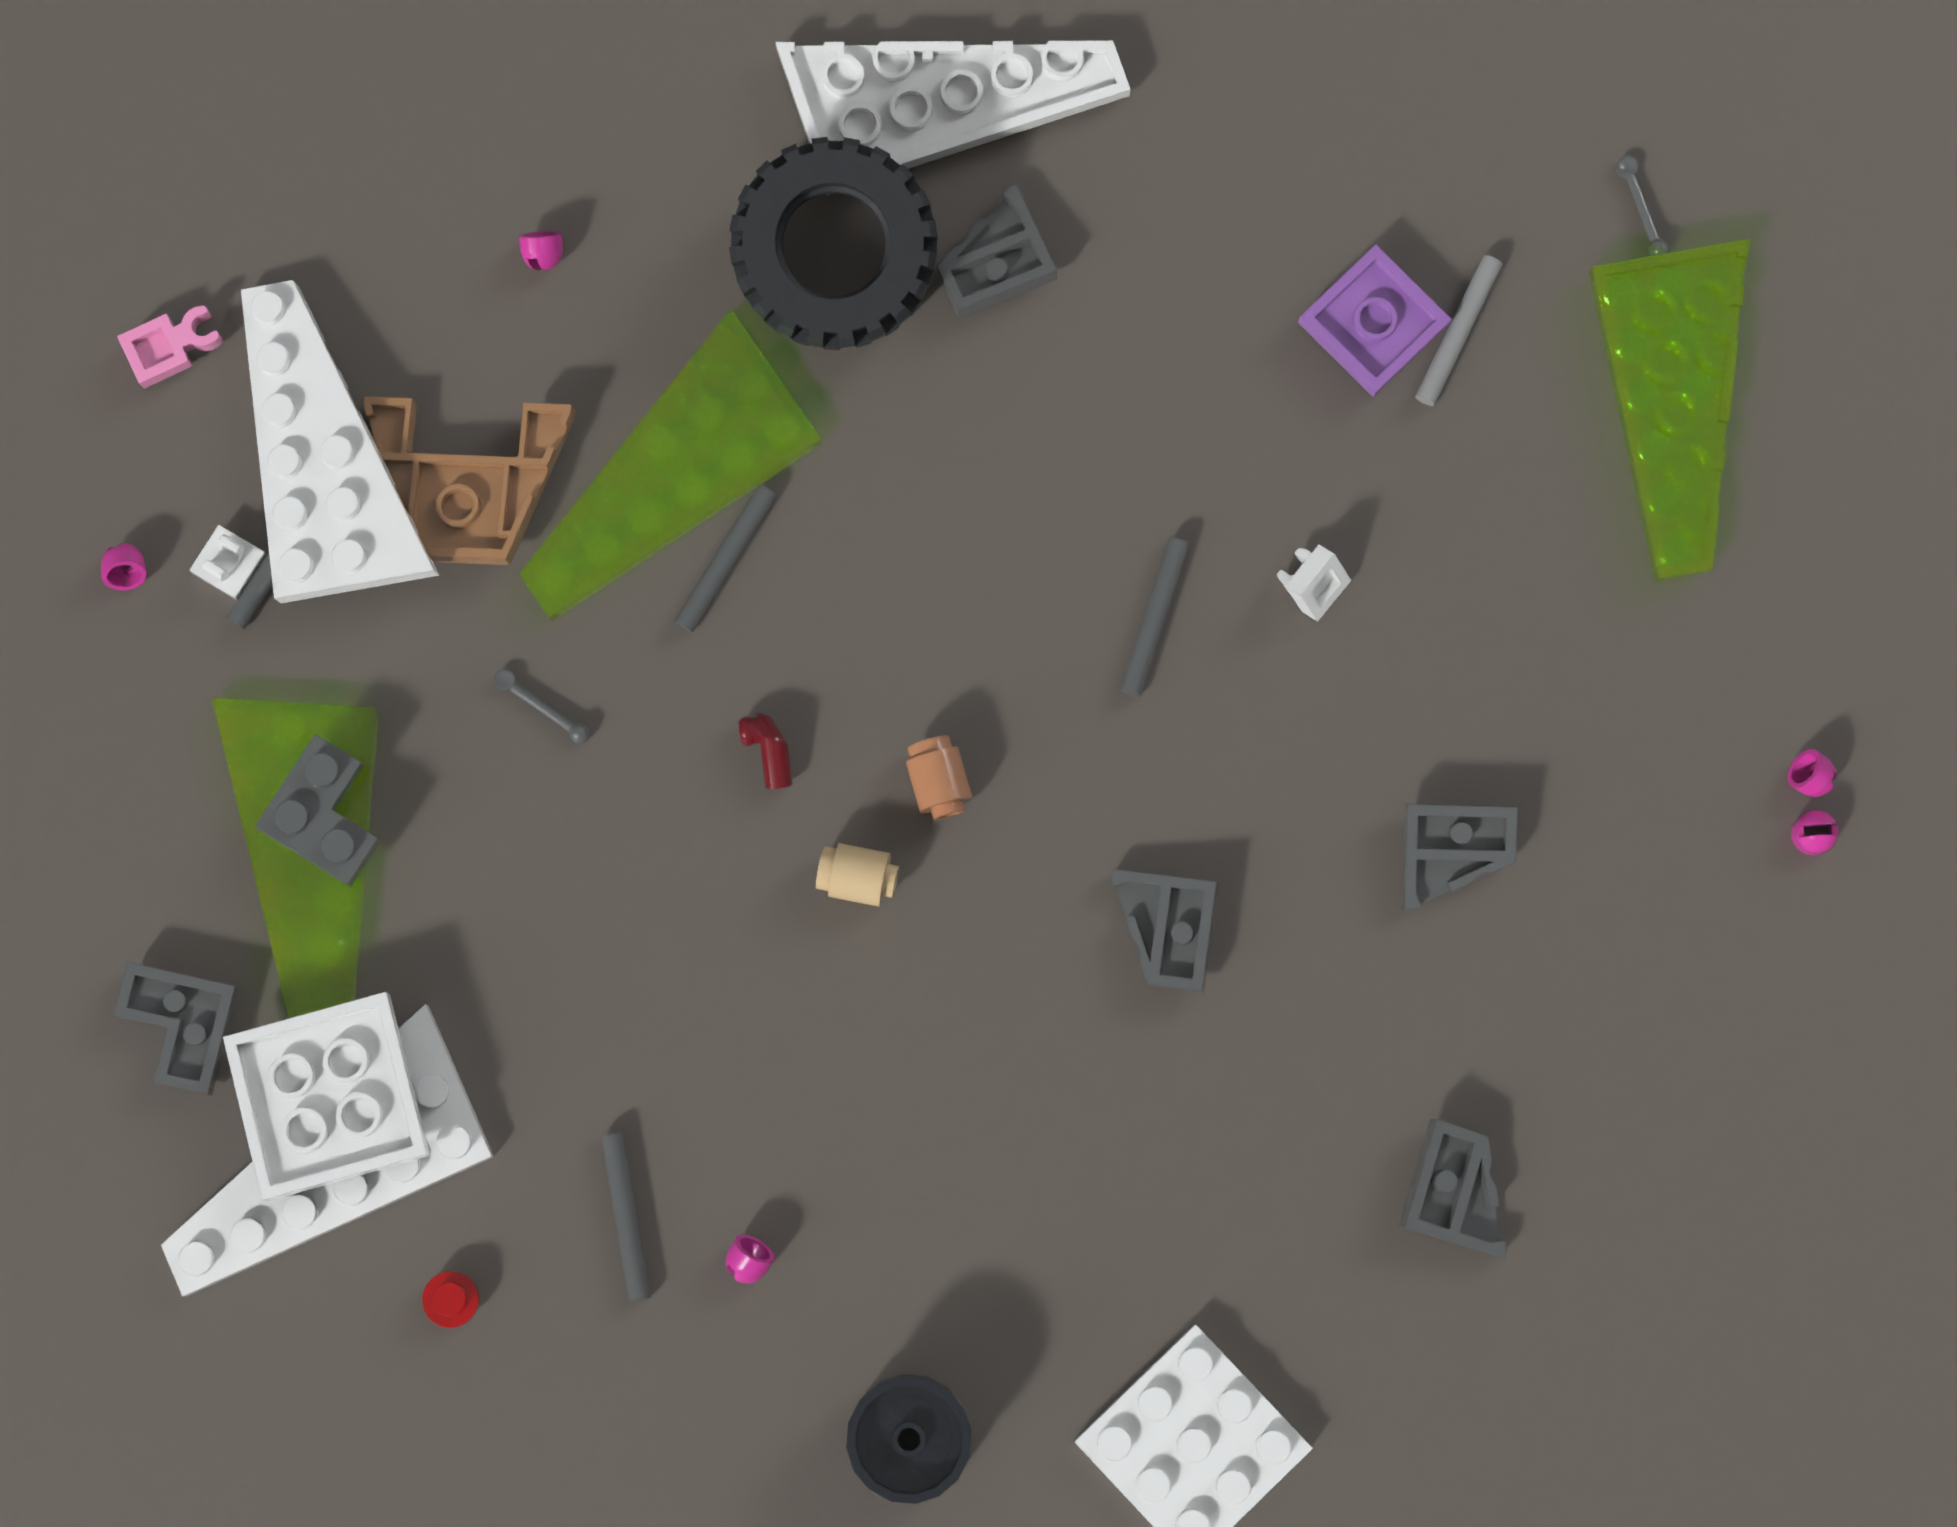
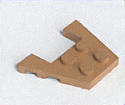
(469, 504)

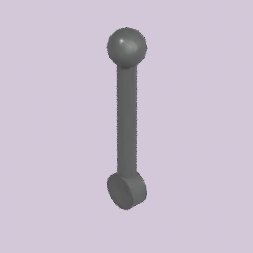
(1627, 169)
(507, 682)

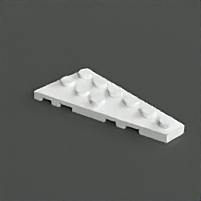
(945, 95)
(323, 481)
(243, 1230)

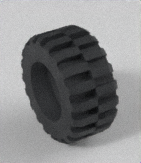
(837, 169)

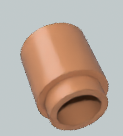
(938, 777)

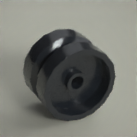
(904, 1473)

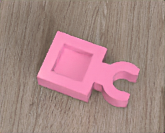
(160, 348)

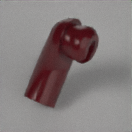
(773, 749)

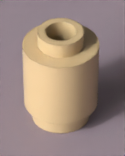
(857, 874)

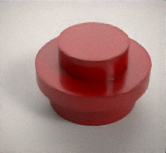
(450, 1299)

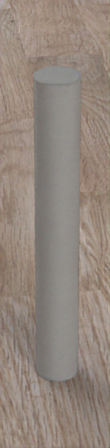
(1458, 330)

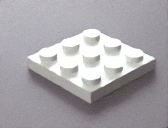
(326, 1096)
(1193, 1439)

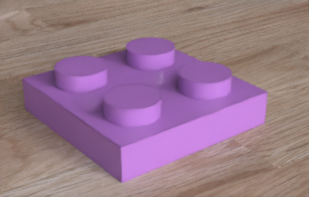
(1374, 320)

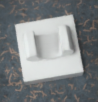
(227, 562)
(1316, 581)

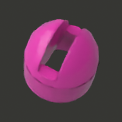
(541, 249)
(113, 570)
(1814, 764)
(1816, 843)
(748, 1259)

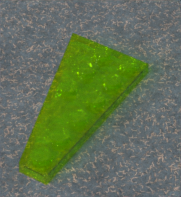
(1672, 372)
(695, 452)
(306, 910)

